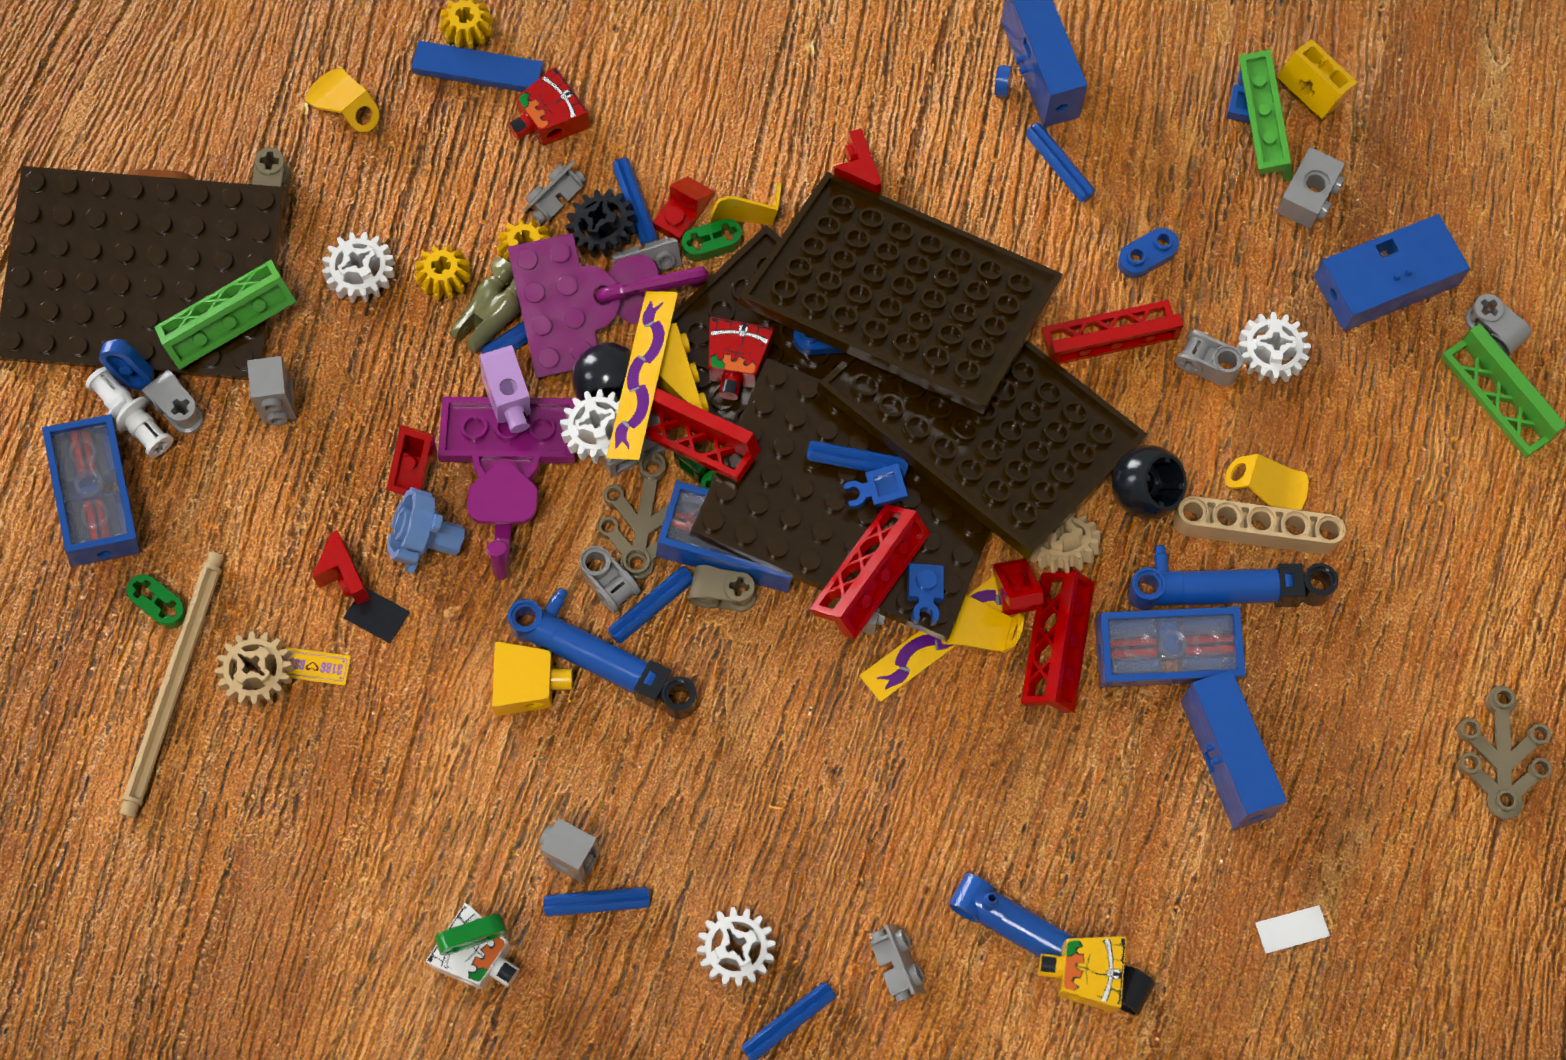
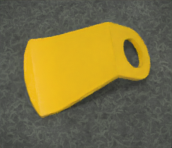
(343, 95)
(746, 210)
(1270, 481)
(985, 627)

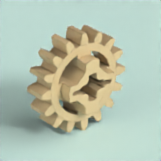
(1069, 546)
(244, 680)

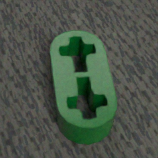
(711, 240)
(151, 607)
(470, 934)

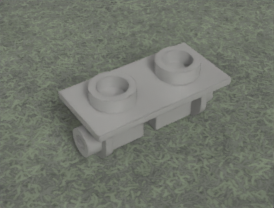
(564, 183)
(663, 252)
(895, 948)

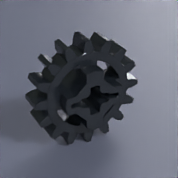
(602, 223)

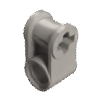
(1500, 322)
(1207, 358)
(172, 401)
(611, 583)

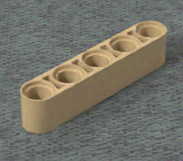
(1273, 518)

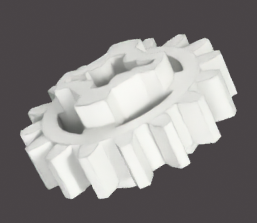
(368, 256)
(1269, 350)
(581, 423)
(750, 939)

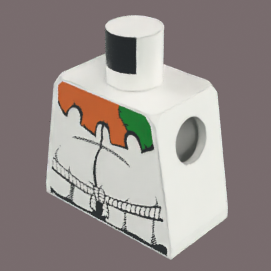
(476, 964)

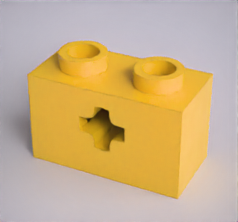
(1316, 79)

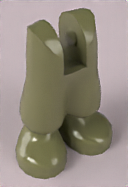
(489, 307)

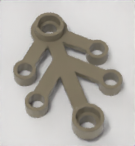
(641, 524)
(1502, 757)

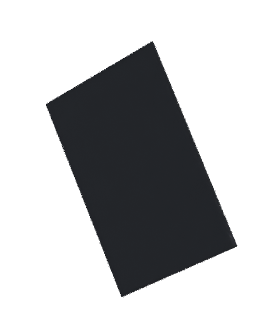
(377, 616)

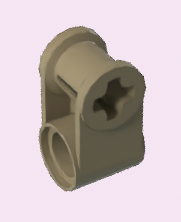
(271, 170)
(717, 589)

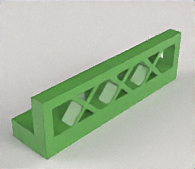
(1265, 114)
(225, 315)
(1511, 383)

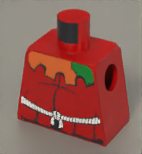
(549, 110)
(737, 354)

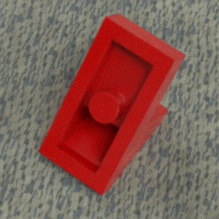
(860, 165)
(683, 208)
(411, 460)
(338, 565)
(1017, 587)

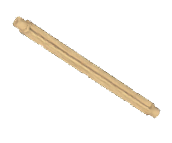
(171, 685)

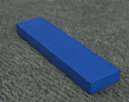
(475, 66)

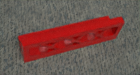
(1110, 339)
(706, 427)
(878, 569)
(1065, 637)

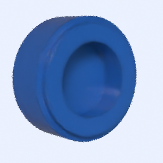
(1003, 81)

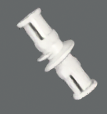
(129, 412)

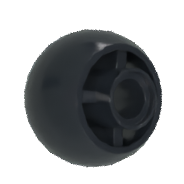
(601, 368)
(1149, 482)

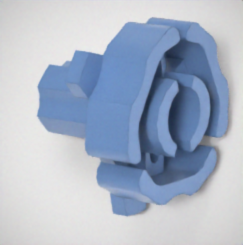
(419, 527)

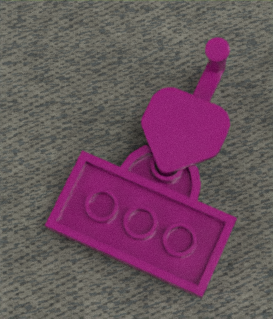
(560, 300)
(502, 462)

